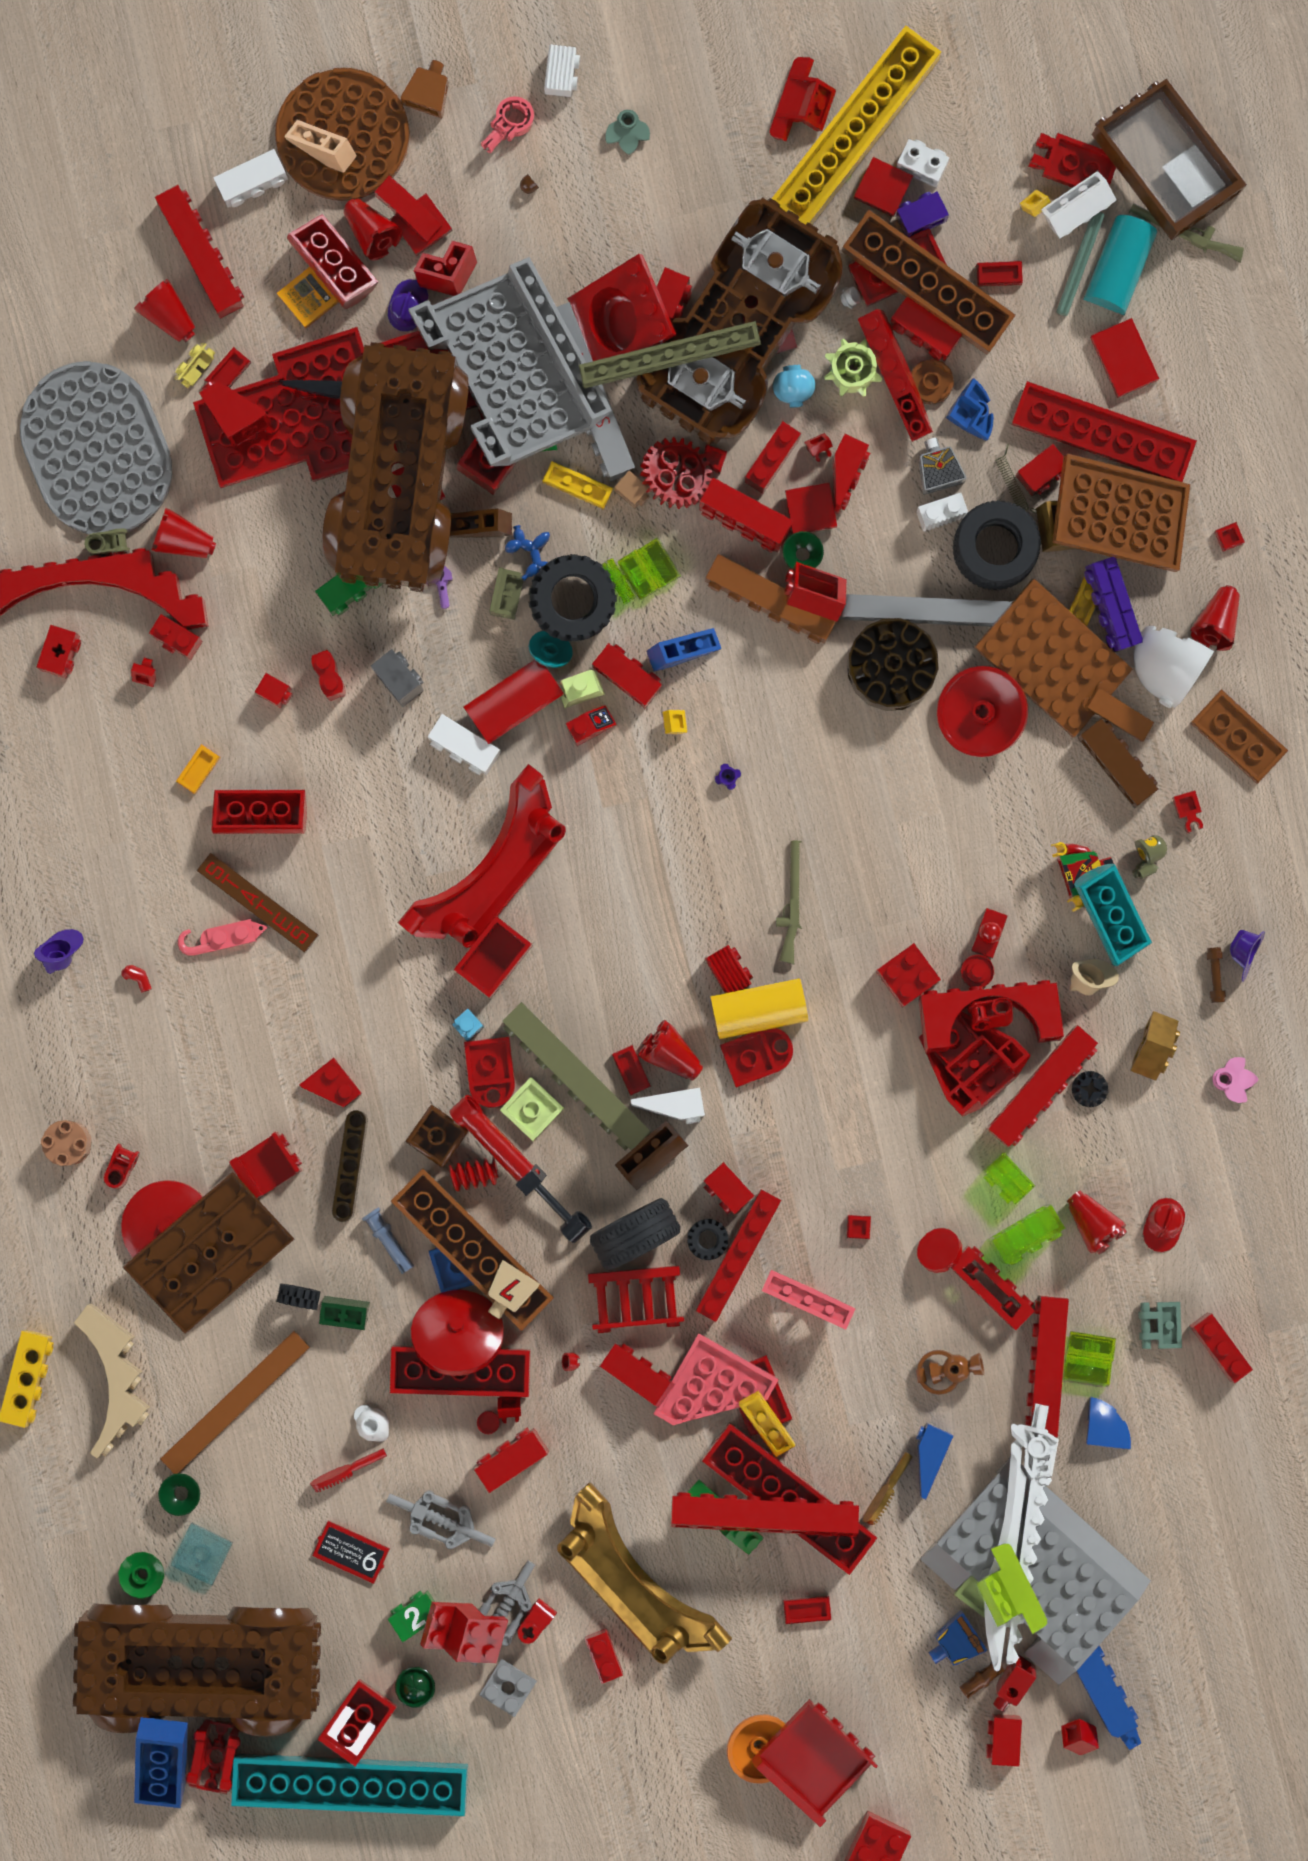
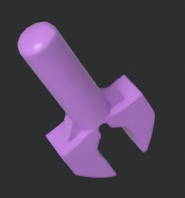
(442, 588)

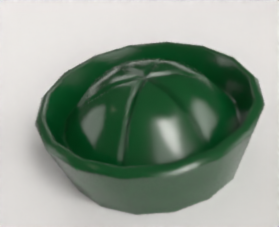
(415, 1687)

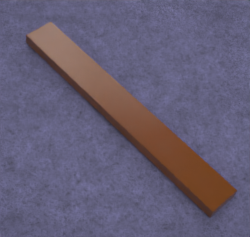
(235, 1403)

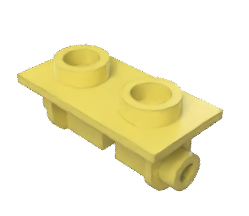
(188, 370)

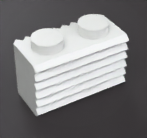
(560, 70)
(942, 512)

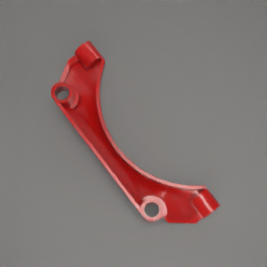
(520, 848)

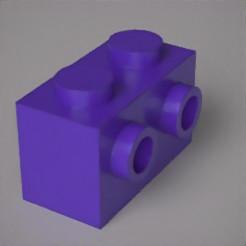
(921, 214)

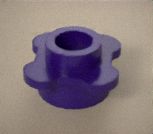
(726, 770)

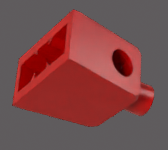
(1019, 1677)

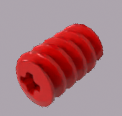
(474, 1174)

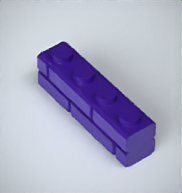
(1113, 603)

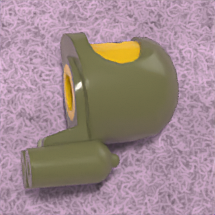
(1149, 851)

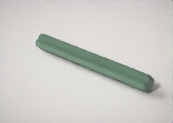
(1080, 264)

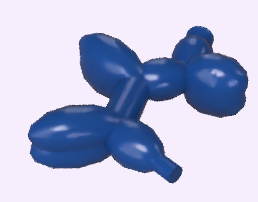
(527, 545)

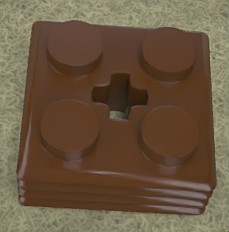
(422, 1140)

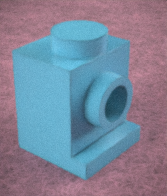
(467, 1025)

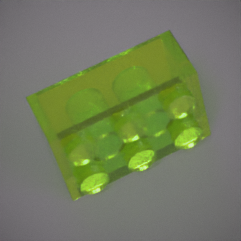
(1027, 1234)

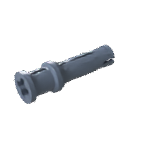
(382, 1231)

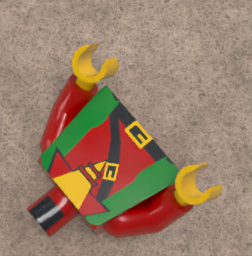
(1075, 863)

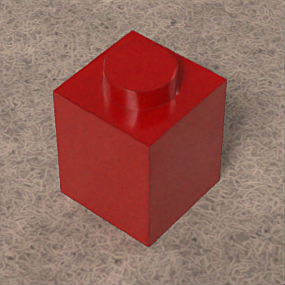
(274, 690)

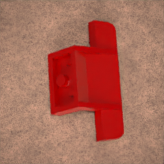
(802, 100)

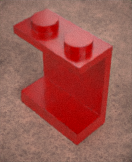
(266, 1165)

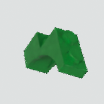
(744, 1540)

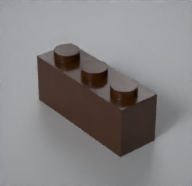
(651, 1155)

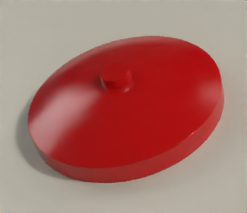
(982, 711)
(153, 1211)
(456, 1333)

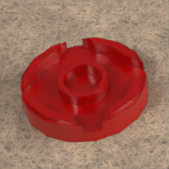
(939, 1250)

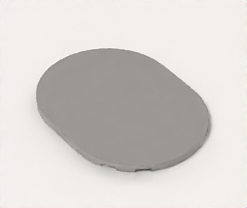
(95, 448)

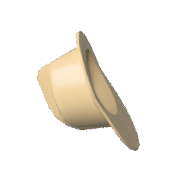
(1092, 976)

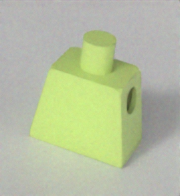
(581, 688)

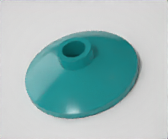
(550, 650)

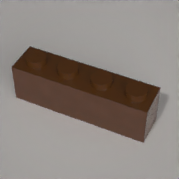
(1118, 763)

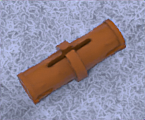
(980, 1680)

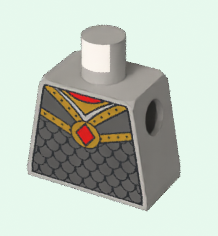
(939, 468)

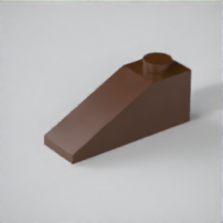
(481, 524)

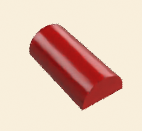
(333, 261)
(259, 812)

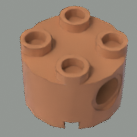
(66, 1143)

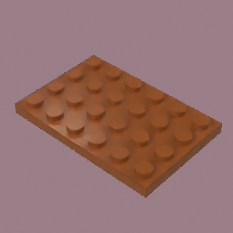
(1121, 513)
(1052, 656)

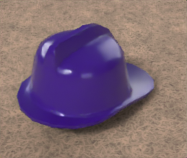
(405, 296)
(1244, 949)
(58, 950)

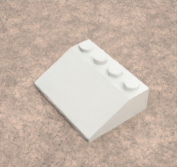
(677, 1105)

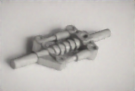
(463, 1530)
(515, 1591)

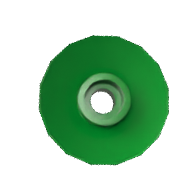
(133, 1583)

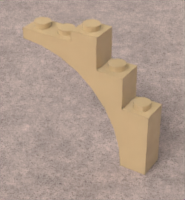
(124, 1406)

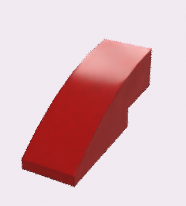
(407, 209)

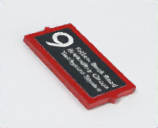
(351, 1552)

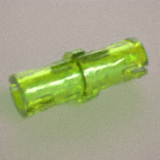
(620, 581)

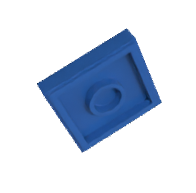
(447, 1274)

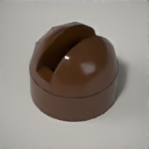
(528, 185)

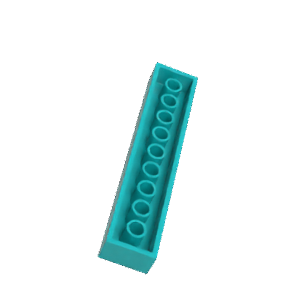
(340, 1786)

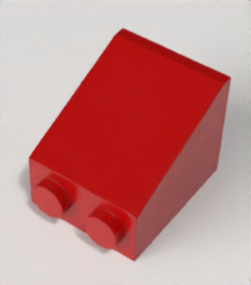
(234, 413)

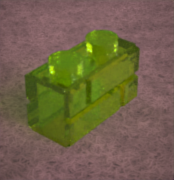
(1008, 1179)

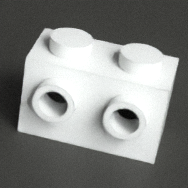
(923, 162)

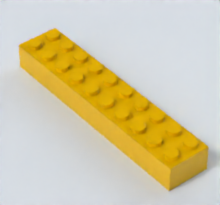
(857, 126)

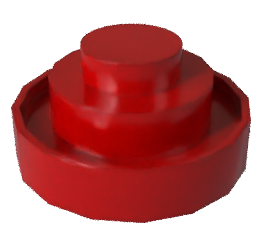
(977, 971)

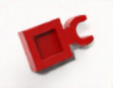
(1187, 807)

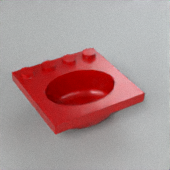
(622, 311)

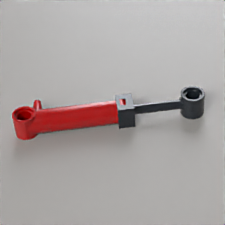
(528, 1177)

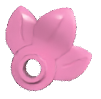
(1237, 1079)

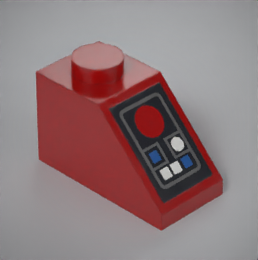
(590, 725)

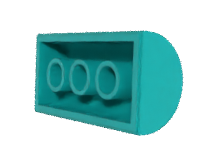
(1121, 263)
(1112, 913)

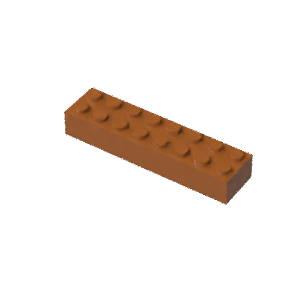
(927, 281)
(463, 1241)

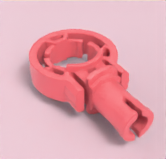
(511, 129)

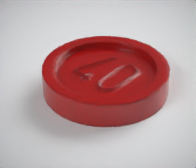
(488, 1422)

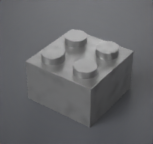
(397, 678)

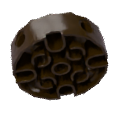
(903, 644)

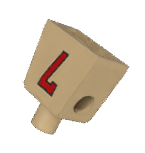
(510, 1289)

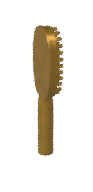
(883, 1496)

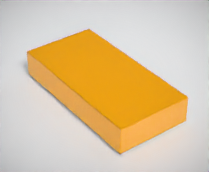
(198, 769)

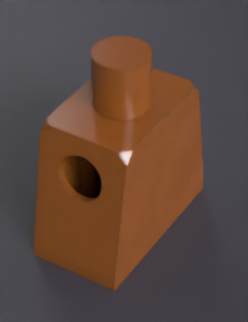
(427, 90)

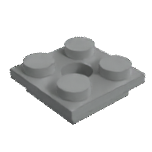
(508, 1701)

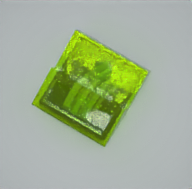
(649, 568)
(1089, 1359)

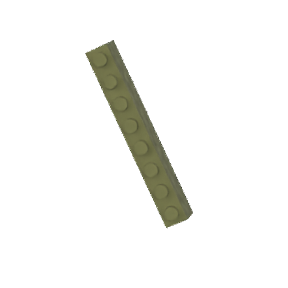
(575, 1076)

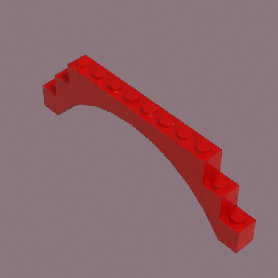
(128, 572)

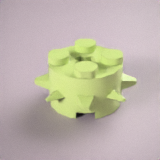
(856, 355)

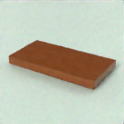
(1239, 736)

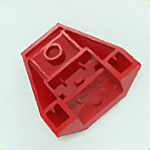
(976, 1065)

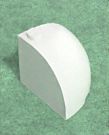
(1169, 664)

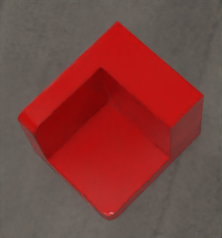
(1079, 1737)

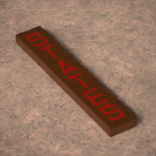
(257, 902)

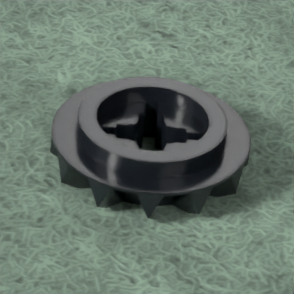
(1081, 1095)

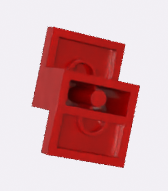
(464, 1632)

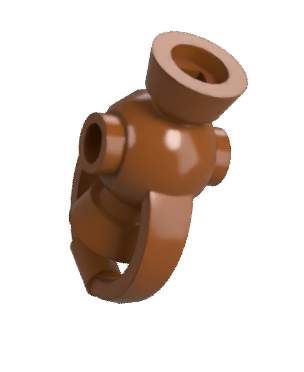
(948, 1370)

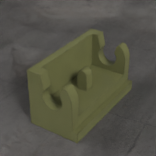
(506, 594)

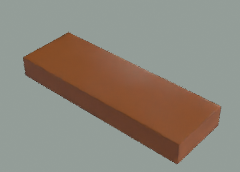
(1119, 714)

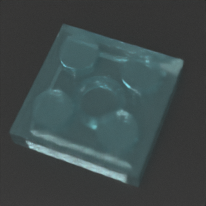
(202, 1553)

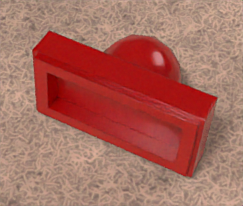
(989, 933)

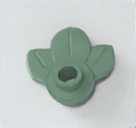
(627, 135)

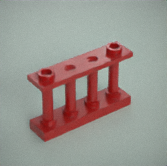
(623, 1279)

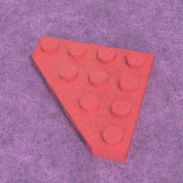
(712, 1383)

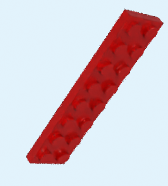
(1103, 432)

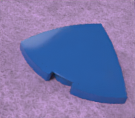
(972, 412)
(1106, 1426)

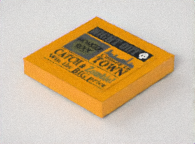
(307, 297)

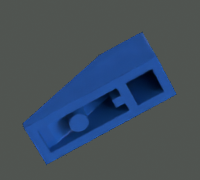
(683, 649)
(931, 1451)

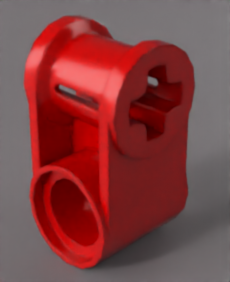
(990, 1014)
(121, 1165)
(537, 1618)

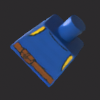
(957, 1641)

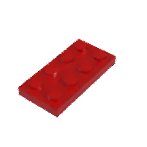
(874, 289)

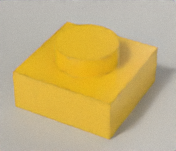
(1034, 203)
(674, 722)

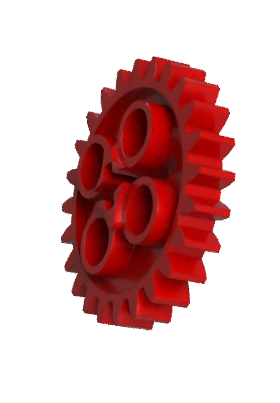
(657, 467)

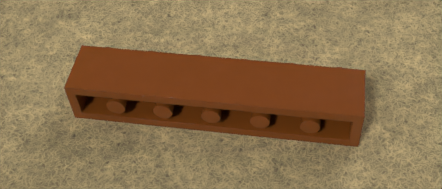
(767, 597)

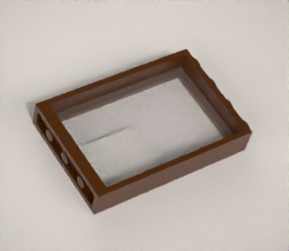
(1168, 158)

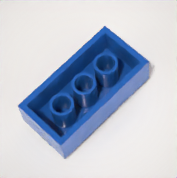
(160, 1762)

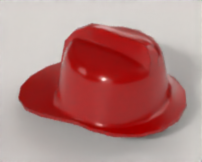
(1163, 1225)

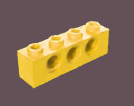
(10, 1411)

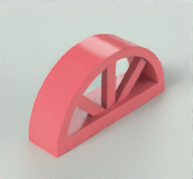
(808, 1299)

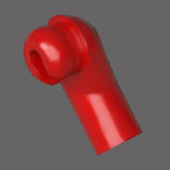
(137, 974)

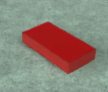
(999, 273)
(229, 368)
(631, 1070)
(807, 1610)

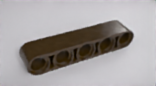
(344, 1176)

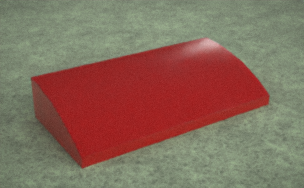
(513, 700)

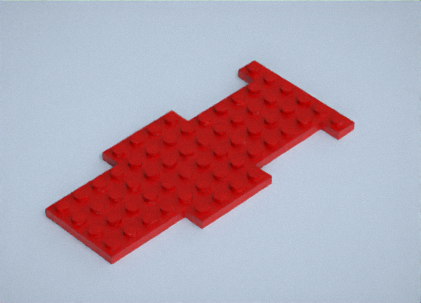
(303, 423)

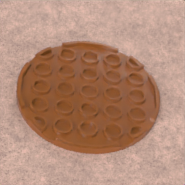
(353, 107)

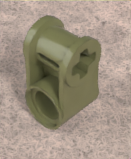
(109, 542)

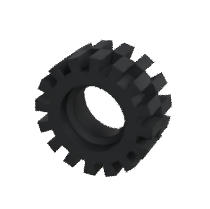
(693, 1239)
(298, 1296)

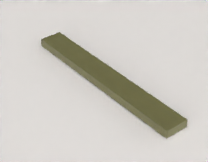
(669, 354)

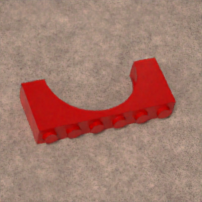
(1036, 1002)

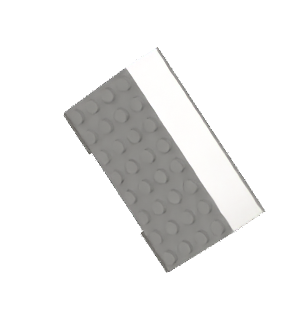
(516, 363)
(1076, 1575)

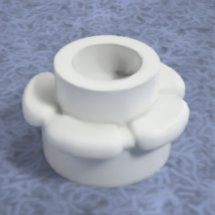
(850, 297)

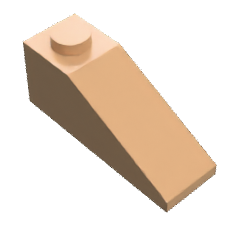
(322, 145)

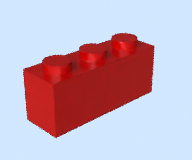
(925, 329)
(772, 457)
(627, 674)
(1221, 1347)
(637, 1374)

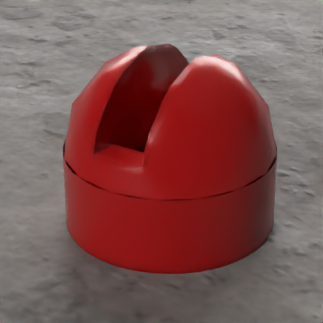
(570, 1361)

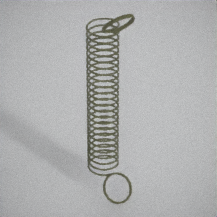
(1012, 482)

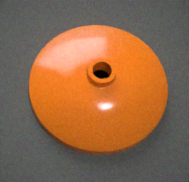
(742, 1749)

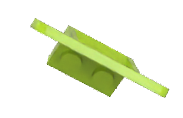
(1009, 1591)

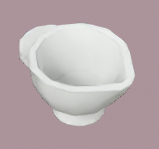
(371, 1423)

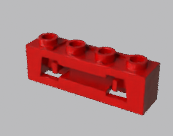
(1019, 1313)

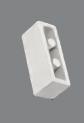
(251, 179)
(1078, 204)
(463, 745)

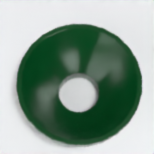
(807, 541)
(168, 1499)

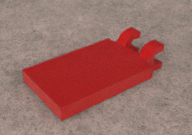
(1070, 160)

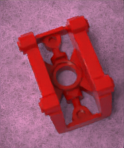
(202, 1757)

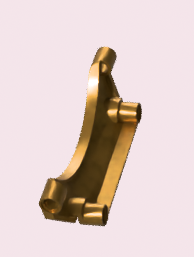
(645, 1608)

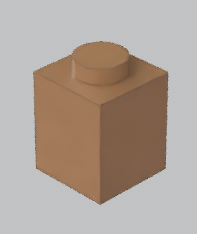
(632, 490)

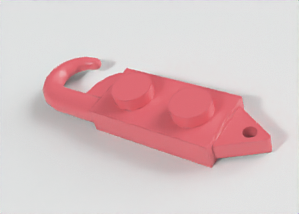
(223, 937)

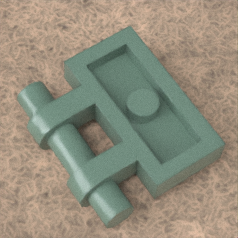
(1168, 1325)

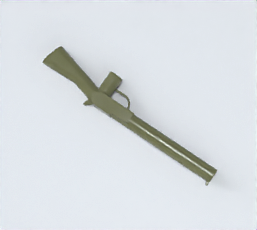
(1202, 242)
(792, 923)

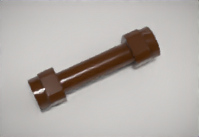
(1214, 955)

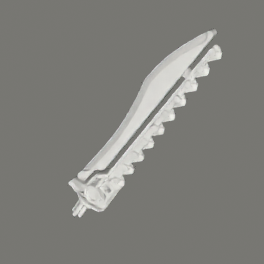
(1039, 1463)

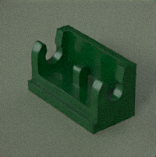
(344, 1312)

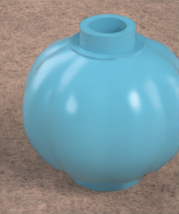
(794, 385)

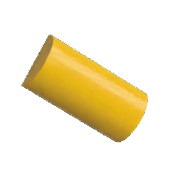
(759, 1008)

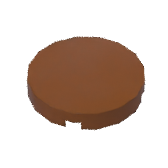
(933, 380)

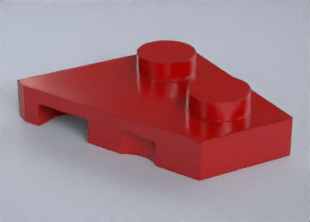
(332, 1084)

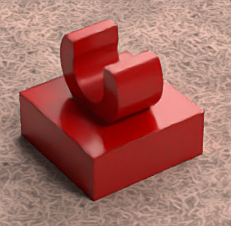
(819, 444)
(144, 673)
(509, 1407)

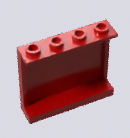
(813, 1760)

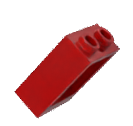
(815, 591)

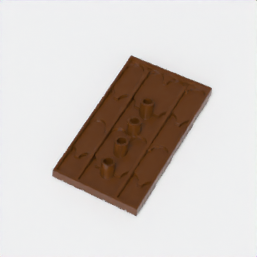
(208, 1252)

